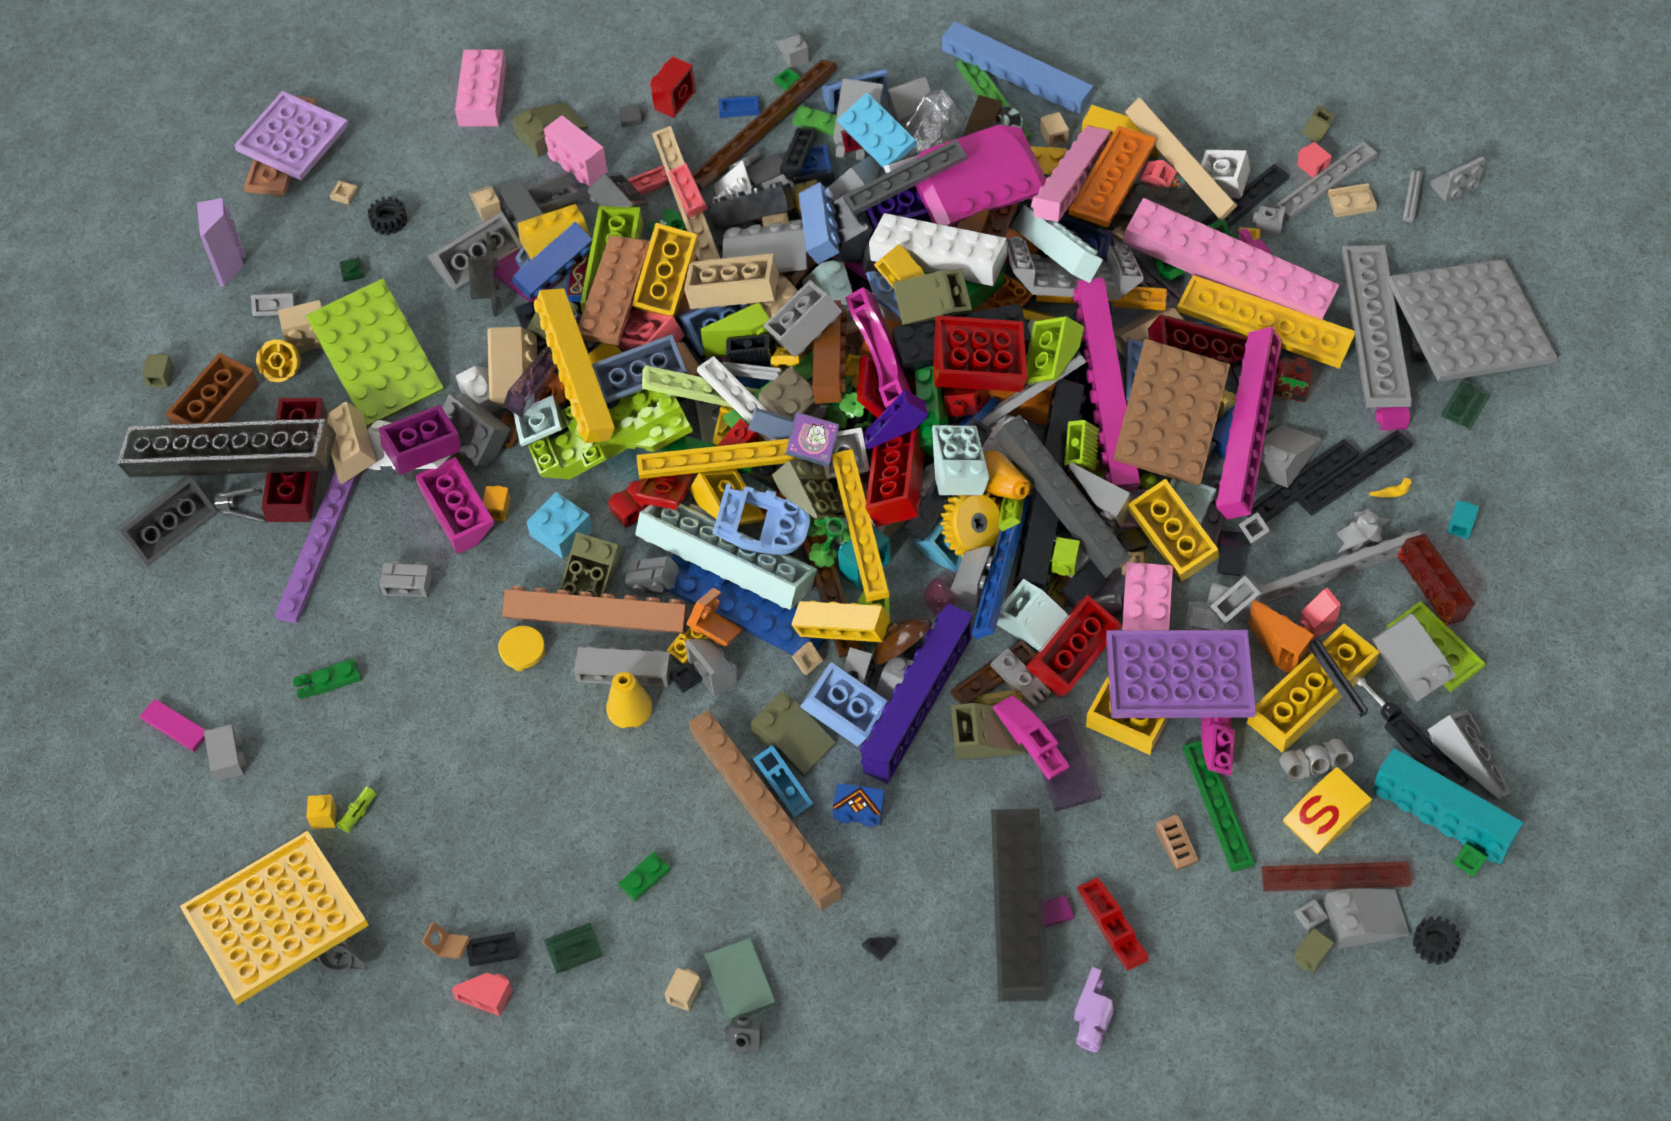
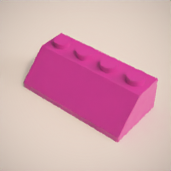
(455, 504)

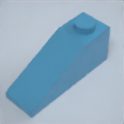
(782, 781)

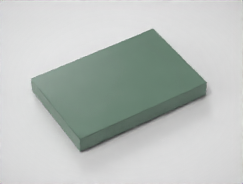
(739, 979)

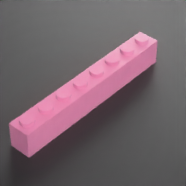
(1070, 174)

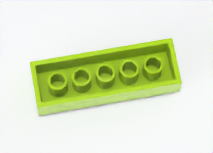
(611, 221)

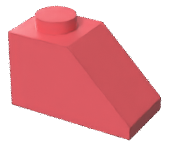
(1320, 613)
(485, 992)

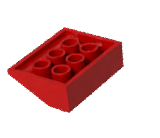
(979, 354)

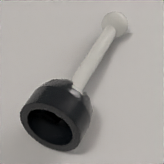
(1389, 710)

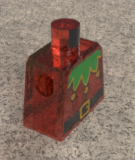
(1293, 379)

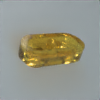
(994, 698)

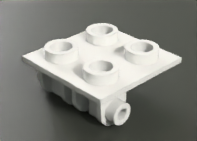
(733, 182)

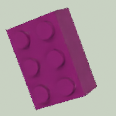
(419, 439)

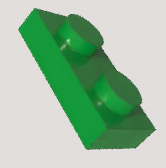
(644, 876)

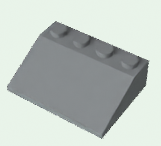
(783, 240)

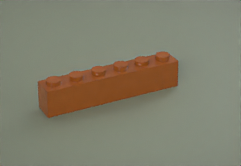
(828, 361)

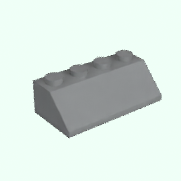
(452, 258)

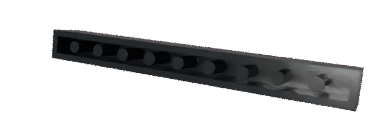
(1041, 521)

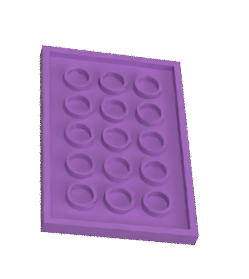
(1180, 674)

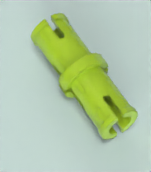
(357, 808)

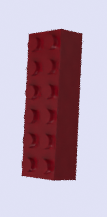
(292, 494)

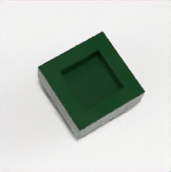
(351, 269)

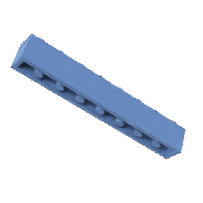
(1017, 68)

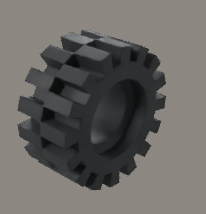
(383, 207)
(1430, 952)

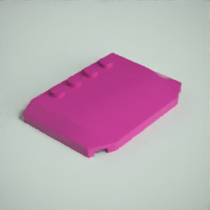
(995, 175)

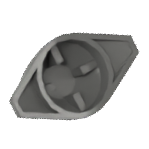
(343, 957)

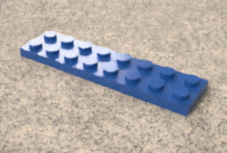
(742, 607)

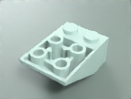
(959, 460)
(1030, 615)

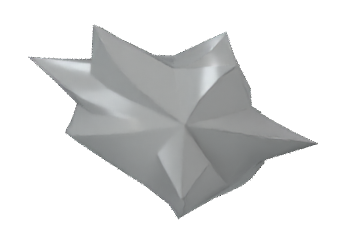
(1363, 530)

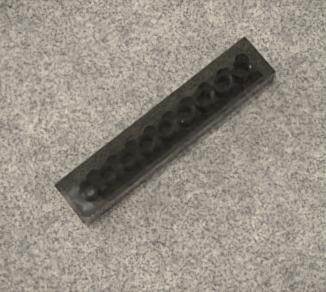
(227, 448)

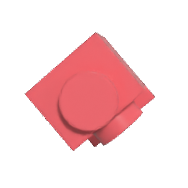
(1158, 174)

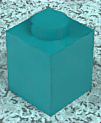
(1462, 519)

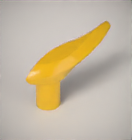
(1393, 491)

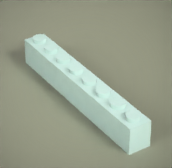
(1058, 244)

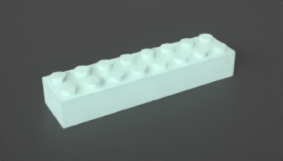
(691, 537)

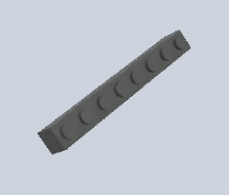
(1062, 496)

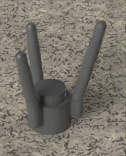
(227, 500)

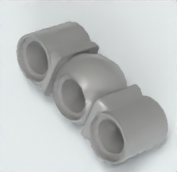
(1316, 759)

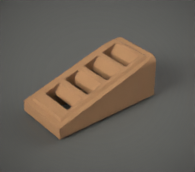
(1167, 824)

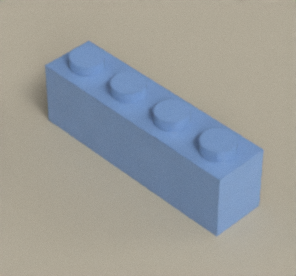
(819, 222)

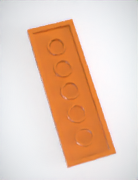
(1112, 176)

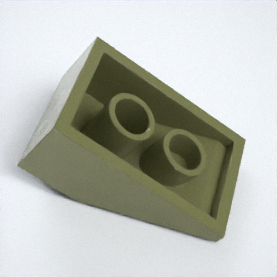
(531, 123)
(791, 733)

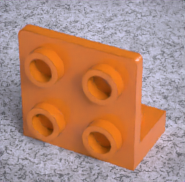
(707, 622)

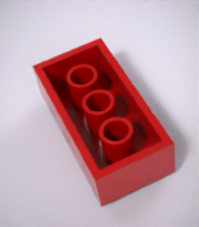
(1073, 646)

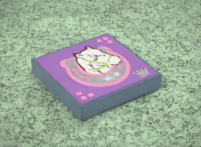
(812, 439)

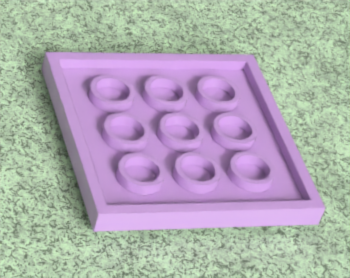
(291, 135)

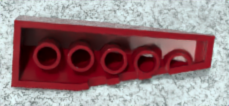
(1198, 339)

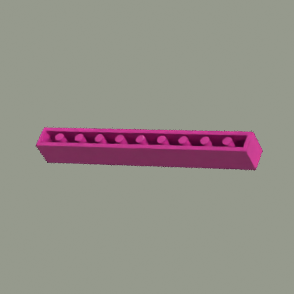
(1105, 377)
(1249, 423)

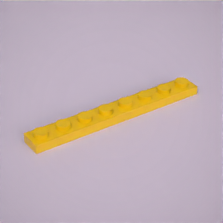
(713, 458)
(860, 526)

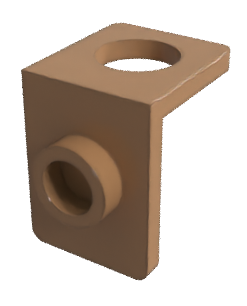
(449, 944)

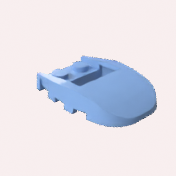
(783, 527)

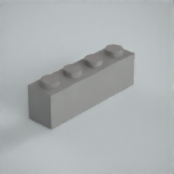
(601, 665)

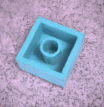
(557, 524)

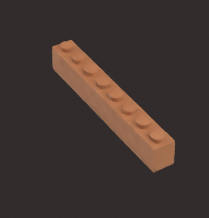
(595, 611)

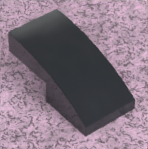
(1230, 553)

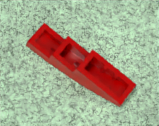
(1112, 923)

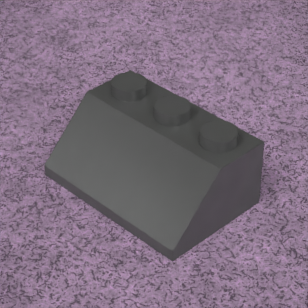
(615, 191)

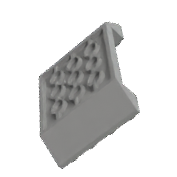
(1049, 278)

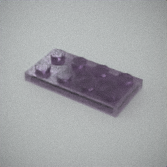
(1077, 783)

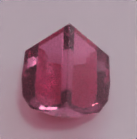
(937, 596)

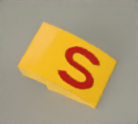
(1327, 810)

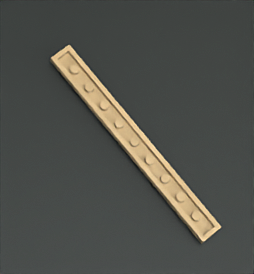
(697, 224)

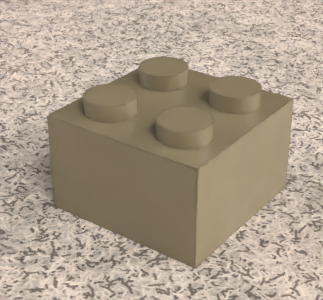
(789, 395)

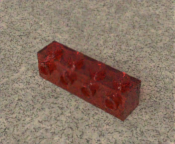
(1435, 579)

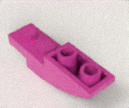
(1033, 734)
(1218, 744)

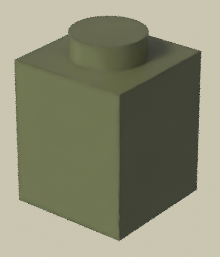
(1318, 124)
(157, 370)
(1313, 951)

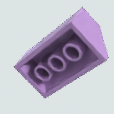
(220, 239)

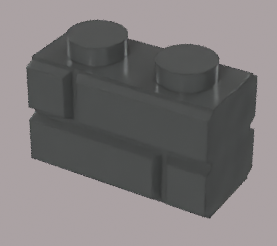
(652, 575)

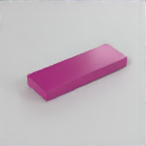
(173, 725)

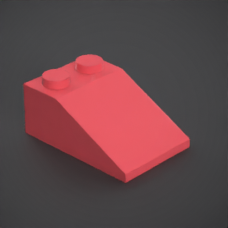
(647, 327)

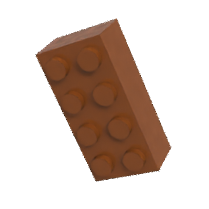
(214, 393)

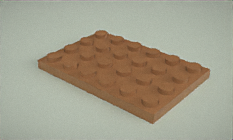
(1171, 412)

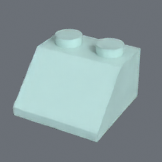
(539, 421)

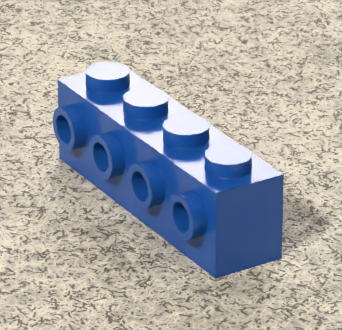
(552, 260)

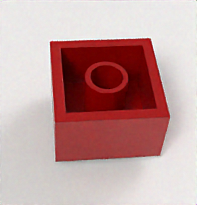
(672, 86)

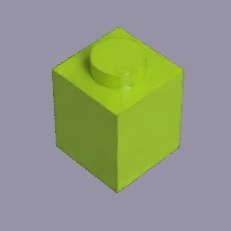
(1065, 556)

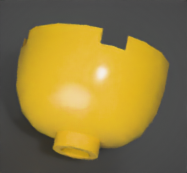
(278, 360)

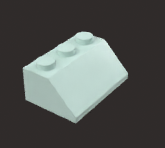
(833, 280)

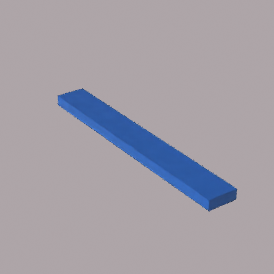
(998, 578)

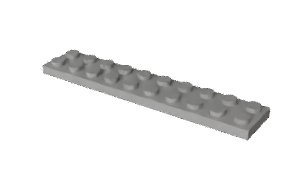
(1376, 327)

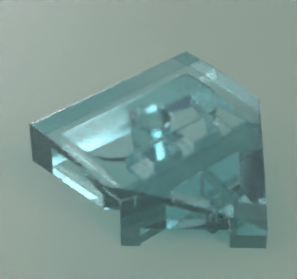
(624, 465)

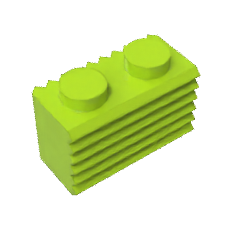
(1081, 445)

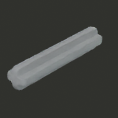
(1412, 196)
(752, 371)

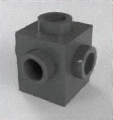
(744, 1035)

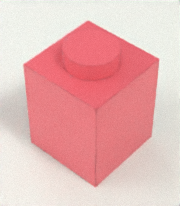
(1313, 159)

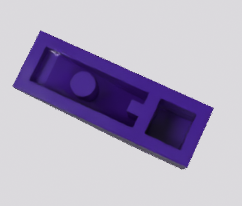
(899, 418)

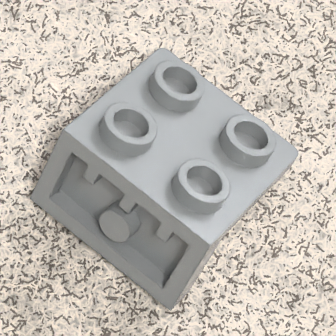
(1459, 180)

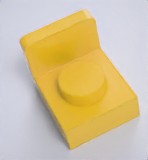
(783, 357)

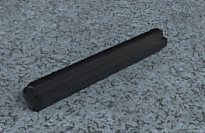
(1338, 678)

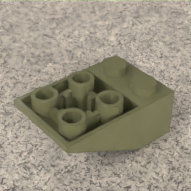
(932, 296)
(808, 488)
(591, 565)
(981, 733)

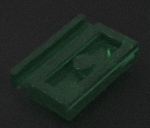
(1465, 405)
(573, 948)

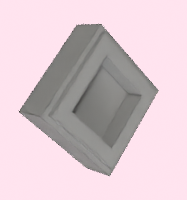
(1311, 915)

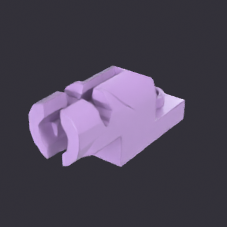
(1093, 1013)

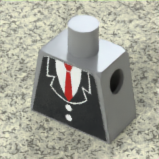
(860, 666)

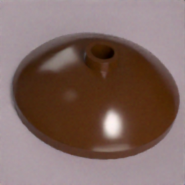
(900, 637)

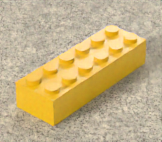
(1309, 692)

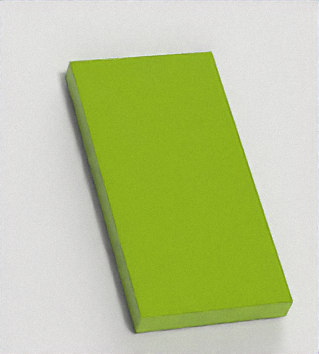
(1456, 652)

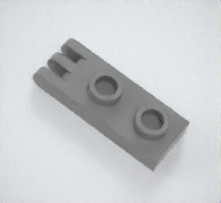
(1020, 678)

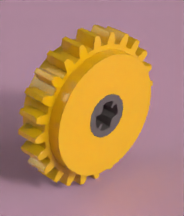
(971, 522)

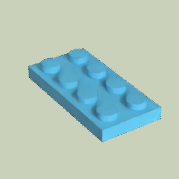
(876, 131)

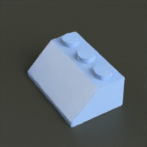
(844, 704)

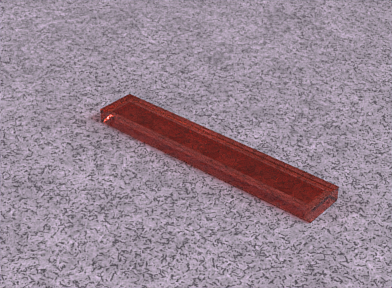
(1336, 876)

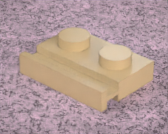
(1352, 200)

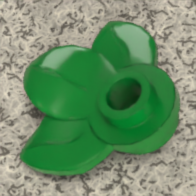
(670, 218)

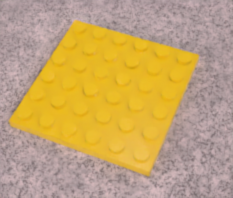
(273, 917)

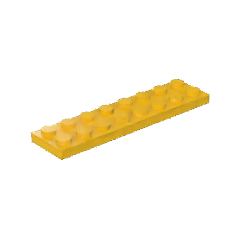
(1249, 313)

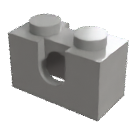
(1240, 596)

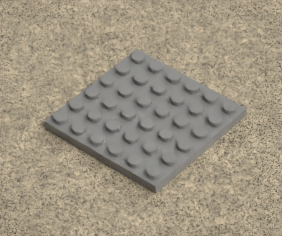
(1472, 320)

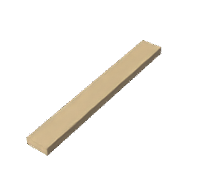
(1181, 159)

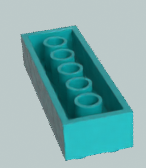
(1447, 806)

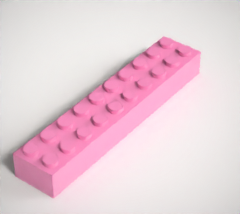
(1226, 260)

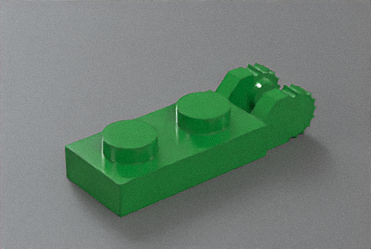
(327, 679)

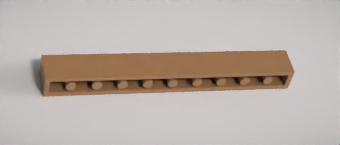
(765, 810)

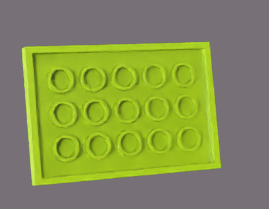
(374, 352)

